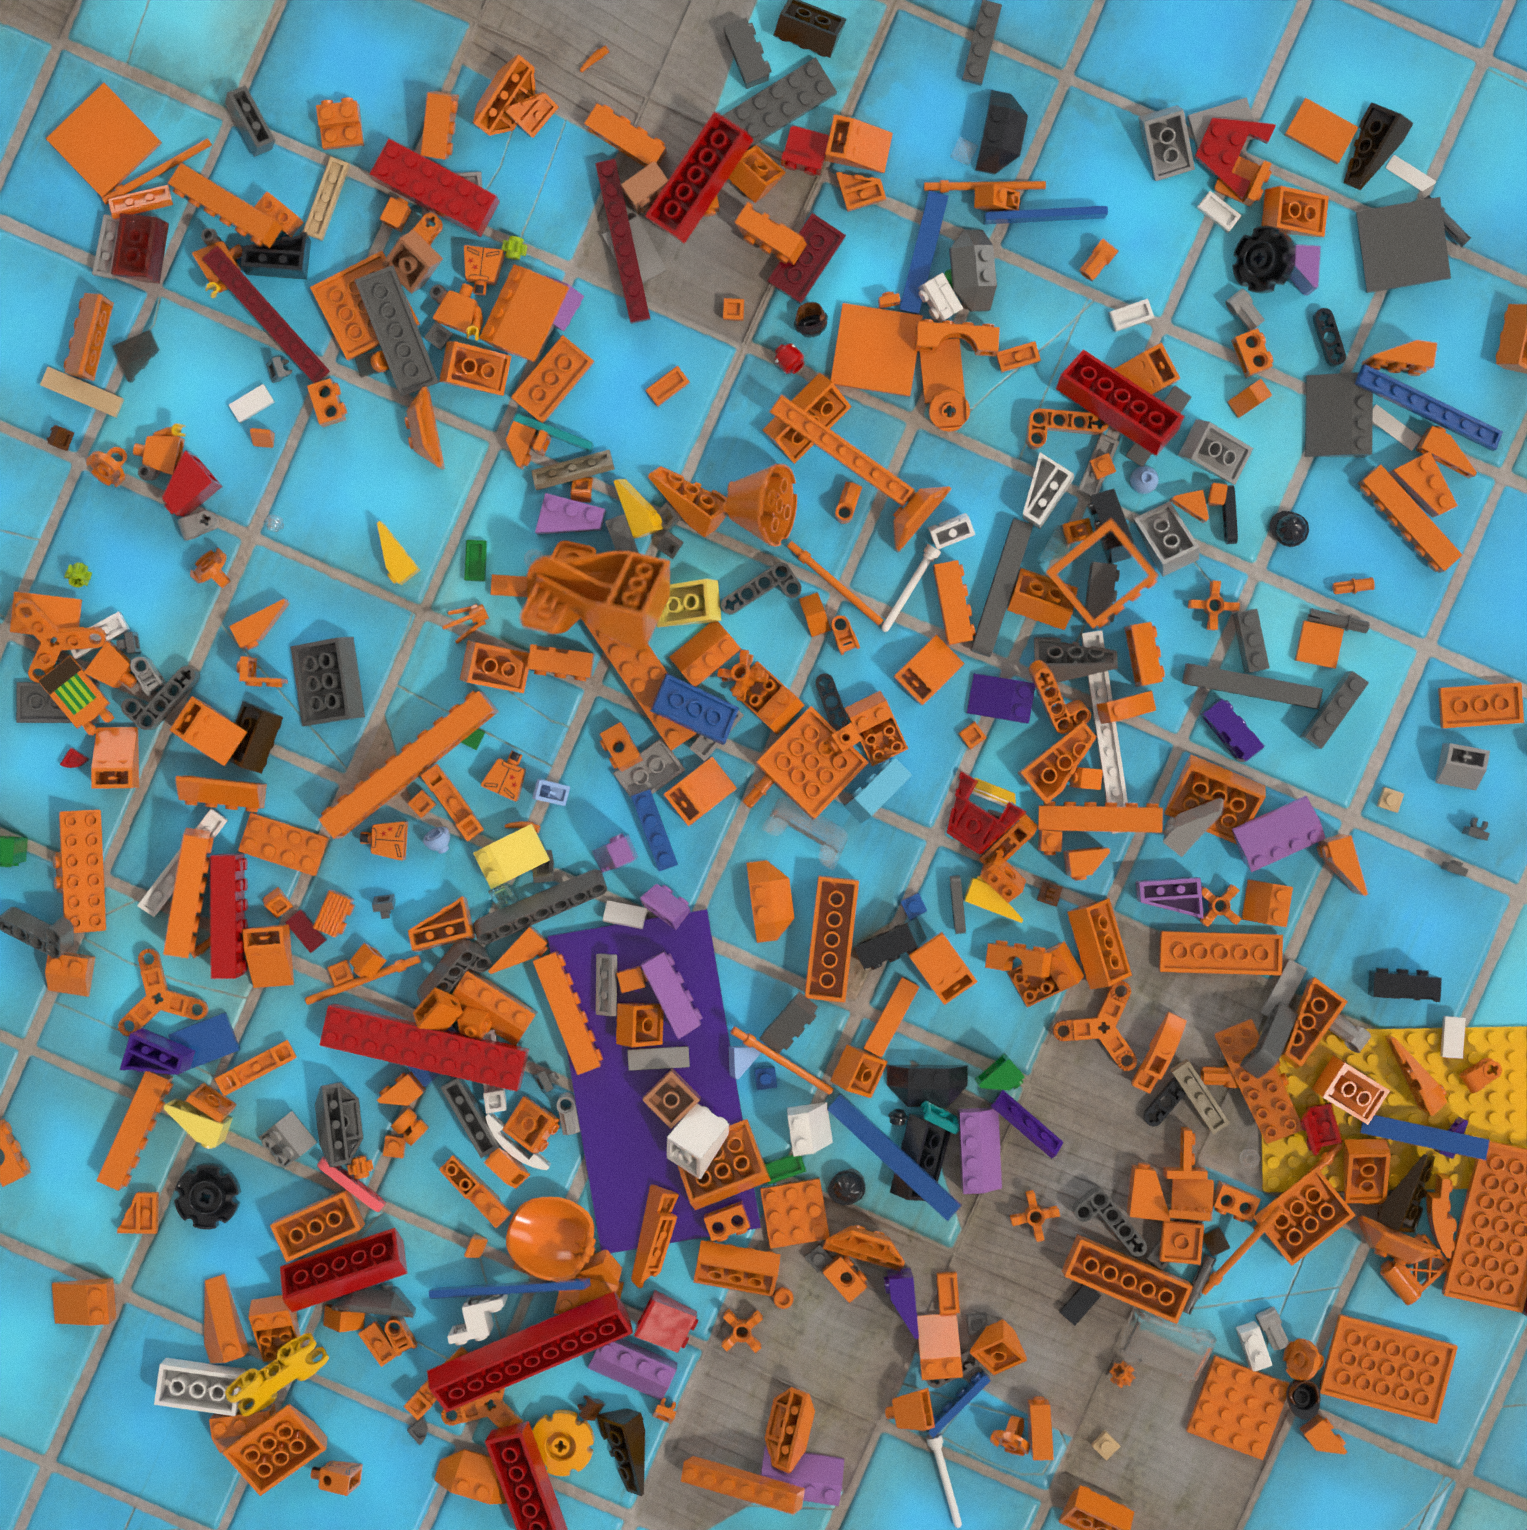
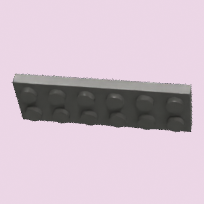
(783, 102)
(396, 330)

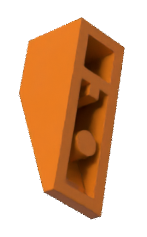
(1445, 451)
(256, 626)
(1126, 707)
(1012, 839)
(525, 948)

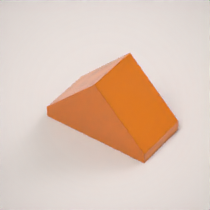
(1249, 398)
(1193, 504)
(1077, 530)
(814, 614)
(602, 1267)
(343, 1320)

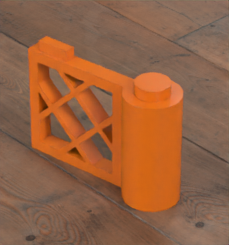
(1404, 1282)

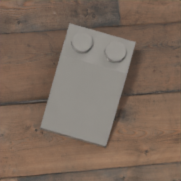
(1167, 142)
(1215, 451)
(1167, 539)
(1190, 825)

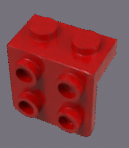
(805, 151)
(1321, 1127)

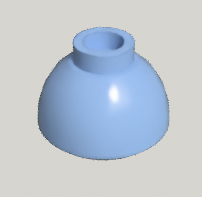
(1144, 479)
(437, 839)

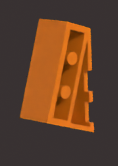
(439, 124)
(770, 235)
(560, 662)
(443, 927)

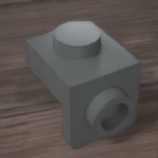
(545, 871)

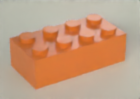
(317, 1225)

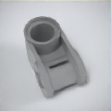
(195, 526)
(147, 676)

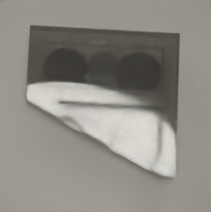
(136, 353)

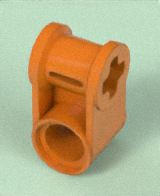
(426, 231)
(844, 636)
(1478, 1075)
(401, 1338)

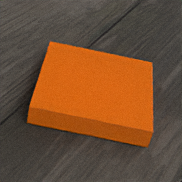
(1319, 644)
(211, 1102)
(1181, 1242)

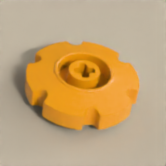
(576, 1440)

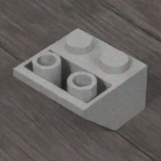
(1462, 766)
(287, 1140)

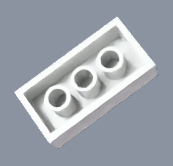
(196, 1386)

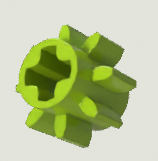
(514, 248)
(78, 575)

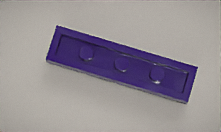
(1027, 1124)

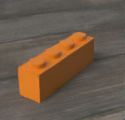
(625, 137)
(953, 602)

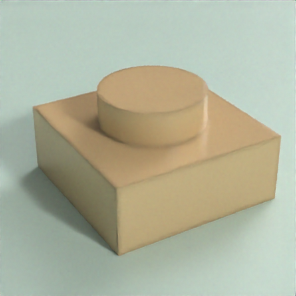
(1390, 799)
(1105, 1445)

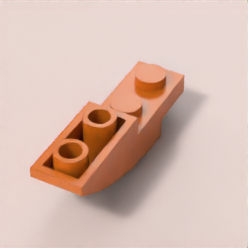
(1160, 1053)
(475, 1190)
(1440, 1220)

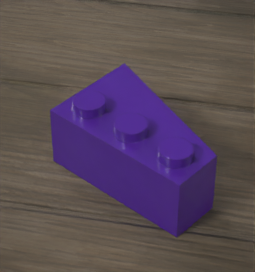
(1232, 730)
(155, 1054)

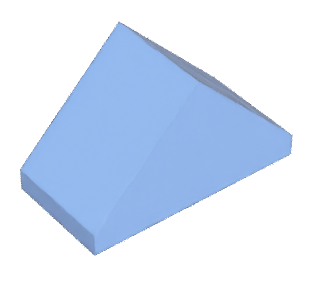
(551, 792)
(740, 1059)

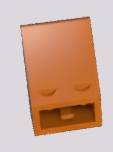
(858, 144)
(1413, 357)
(1150, 370)
(928, 670)
(771, 701)
(877, 728)
(208, 730)
(115, 758)
(700, 791)
(269, 955)
(943, 968)
(1063, 975)
(272, 1325)

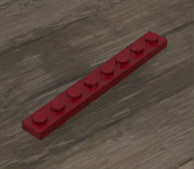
(622, 241)
(265, 314)

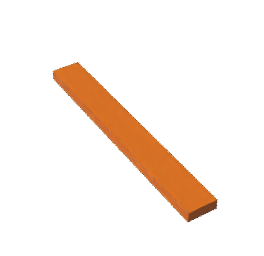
(841, 450)

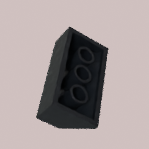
(927, 1147)

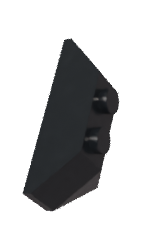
(1001, 133)
(927, 1083)

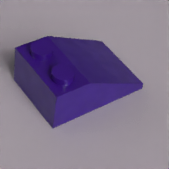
(1001, 698)
(902, 1294)

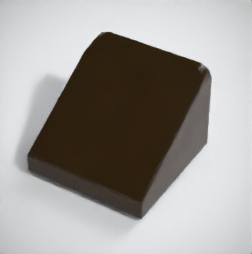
(1215, 1241)

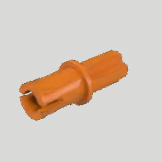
(1353, 586)
(758, 791)

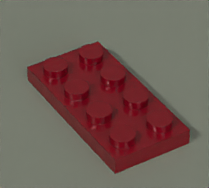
(821, 246)

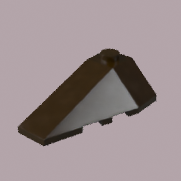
(1379, 138)
(1402, 1207)
(626, 1438)

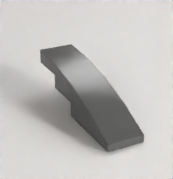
(1175, 399)

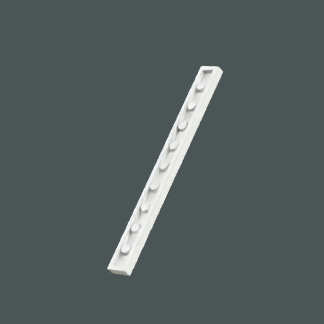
(1106, 733)

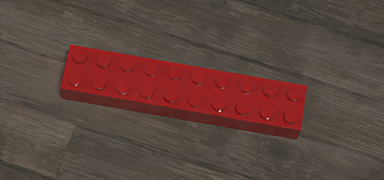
(425, 1049)
(529, 1352)

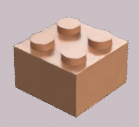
(644, 187)
(413, 261)
(671, 1098)

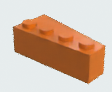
(1314, 1017)

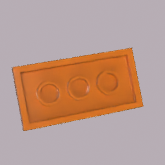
(552, 379)
(1481, 705)
(283, 844)

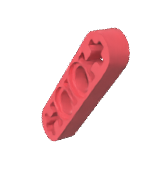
(353, 1185)

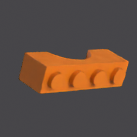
(982, 338)

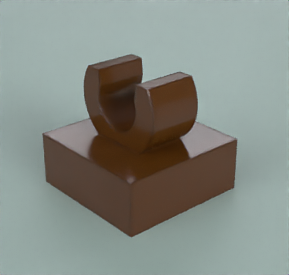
(60, 437)
(1049, 893)
(591, 1409)

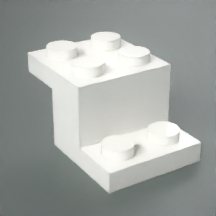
(477, 1318)

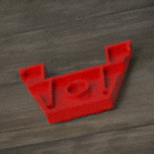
(1223, 145)
(973, 824)

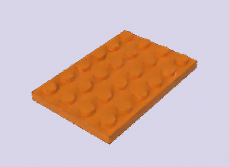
(1387, 1368)

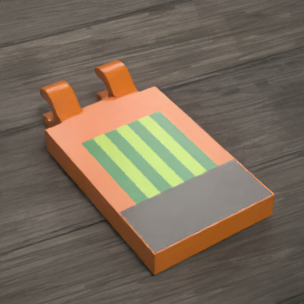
(76, 695)

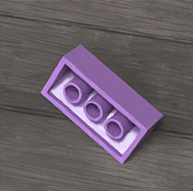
(1278, 834)
(671, 993)
(979, 1150)
(634, 1367)
(816, 1473)

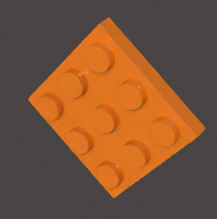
(794, 1213)

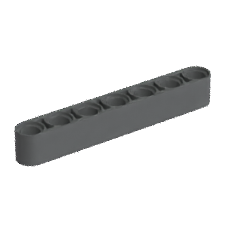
(1001, 587)
(1252, 686)
(540, 906)

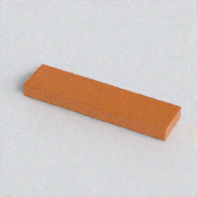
(891, 1017)

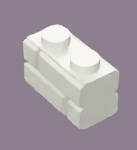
(939, 298)
(951, 531)
(1254, 1346)

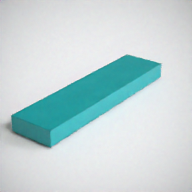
(555, 433)

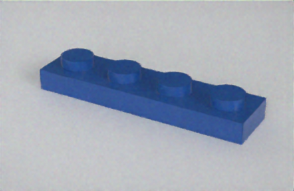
(654, 830)
(963, 1397)

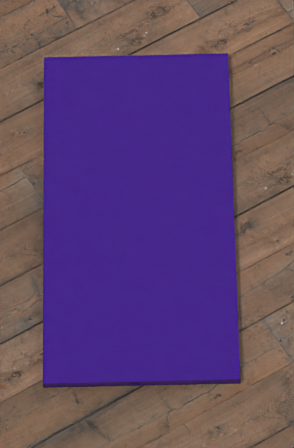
(618, 1130)

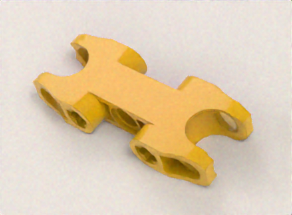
(290, 1364)

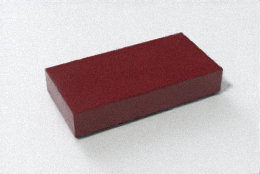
(303, 928)

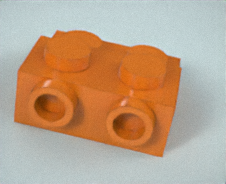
(340, 124)
(531, 1125)

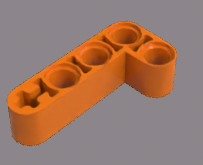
(1068, 424)
(1060, 711)

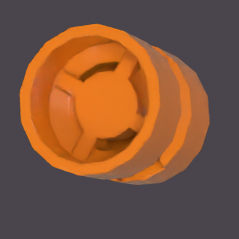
(407, 1119)

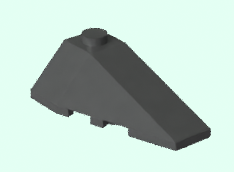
(1071, 660)

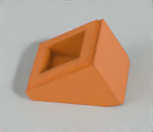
(262, 437)
(582, 490)
(1217, 494)
(277, 902)
(476, 1246)

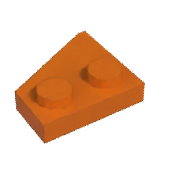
(532, 112)
(860, 191)
(142, 1214)

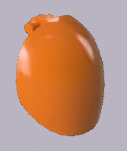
(551, 1238)

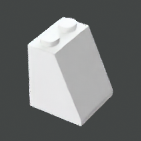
(809, 1128)
(697, 1140)

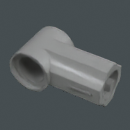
(1241, 305)
(1353, 1036)
(568, 1115)
(1271, 1325)

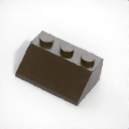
(809, 27)
(260, 736)

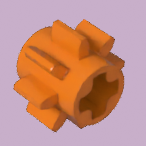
(360, 1167)
(1122, 1374)

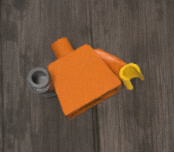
(211, 239)
(458, 310)
(160, 452)

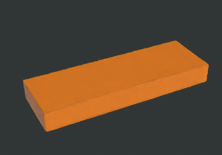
(140, 201)

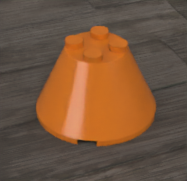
(764, 503)

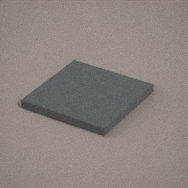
(1403, 245)

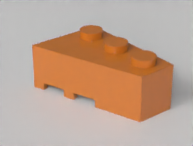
(1426, 484)

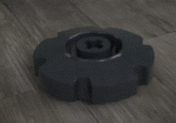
(1263, 259)
(207, 1211)

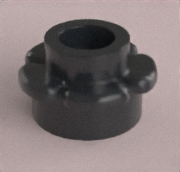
(898, 1117)

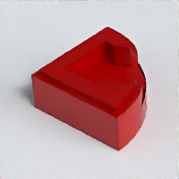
(74, 759)

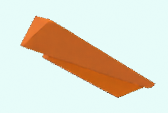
(655, 1234)

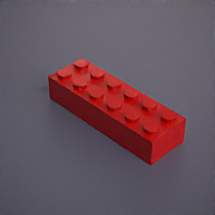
(699, 177)
(434, 188)
(1119, 402)
(228, 915)
(343, 1270)
(524, 1478)

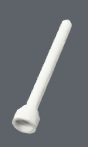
(930, 555)
(936, 1445)

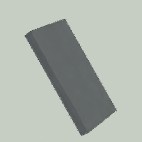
(37, 706)

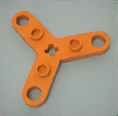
(45, 630)
(155, 983)
(1109, 1014)
(500, 1414)

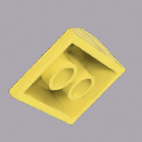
(692, 604)
(511, 856)
(198, 1124)

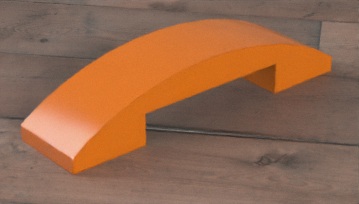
(452, 801)
(255, 1067)
(423, 1398)

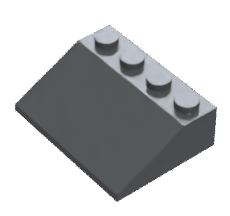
(1337, 417)
(327, 681)

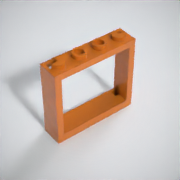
(1118, 606)

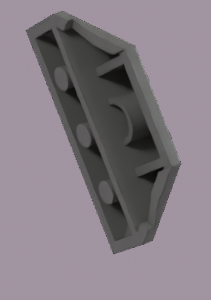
(973, 270)
(338, 1123)
(377, 1299)

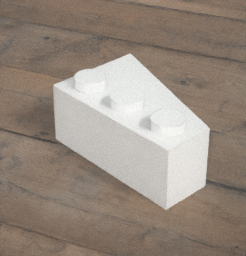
(1046, 490)

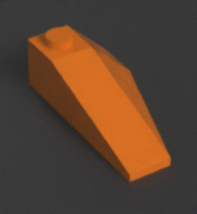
(697, 506)
(1054, 767)
(1425, 1090)
(222, 1327)

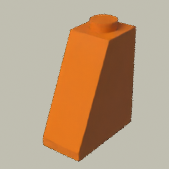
(1146, 1195)
(1040, 1429)

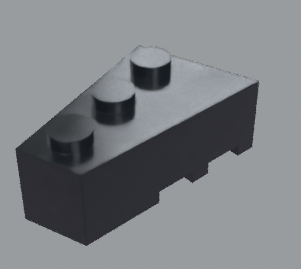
(283, 259)
(1107, 506)
(890, 944)
(1404, 984)

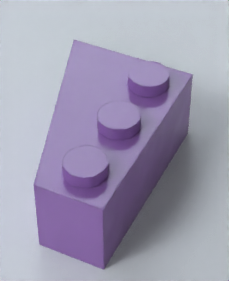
(566, 516)
(616, 853)
(1174, 894)

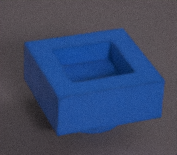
(913, 906)
(765, 1078)

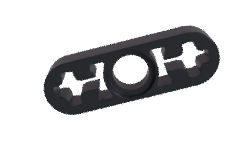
(1333, 329)
(1230, 517)
(839, 704)
(1157, 1101)

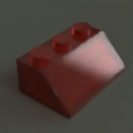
(140, 248)

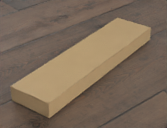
(326, 198)
(82, 392)

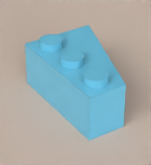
(877, 790)

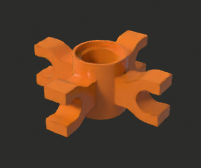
(1212, 623)
(738, 670)
(1229, 893)
(1050, 1212)
(735, 1337)

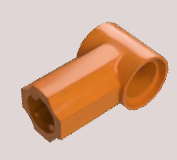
(1101, 256)
(848, 501)
(1218, 1076)

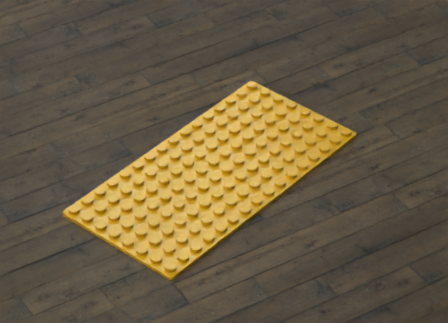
(1492, 1113)

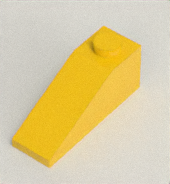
(639, 512)
(396, 559)
(984, 896)

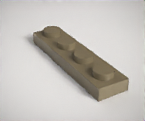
(572, 469)
(1200, 1096)

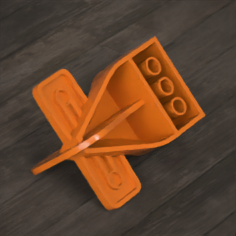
(609, 590)

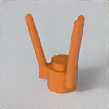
(477, 614)

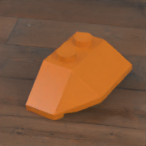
(510, 85)
(423, 429)
(915, 513)
(770, 900)
(1394, 1243)
(866, 1246)
(789, 1428)
(470, 1476)

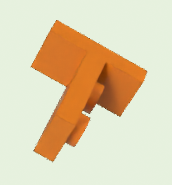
(1187, 1159)

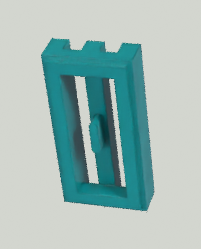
(940, 1117)

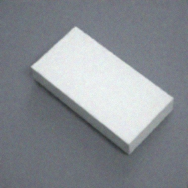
(1218, 211)
(1131, 315)
(251, 403)
(624, 914)
(1452, 1037)

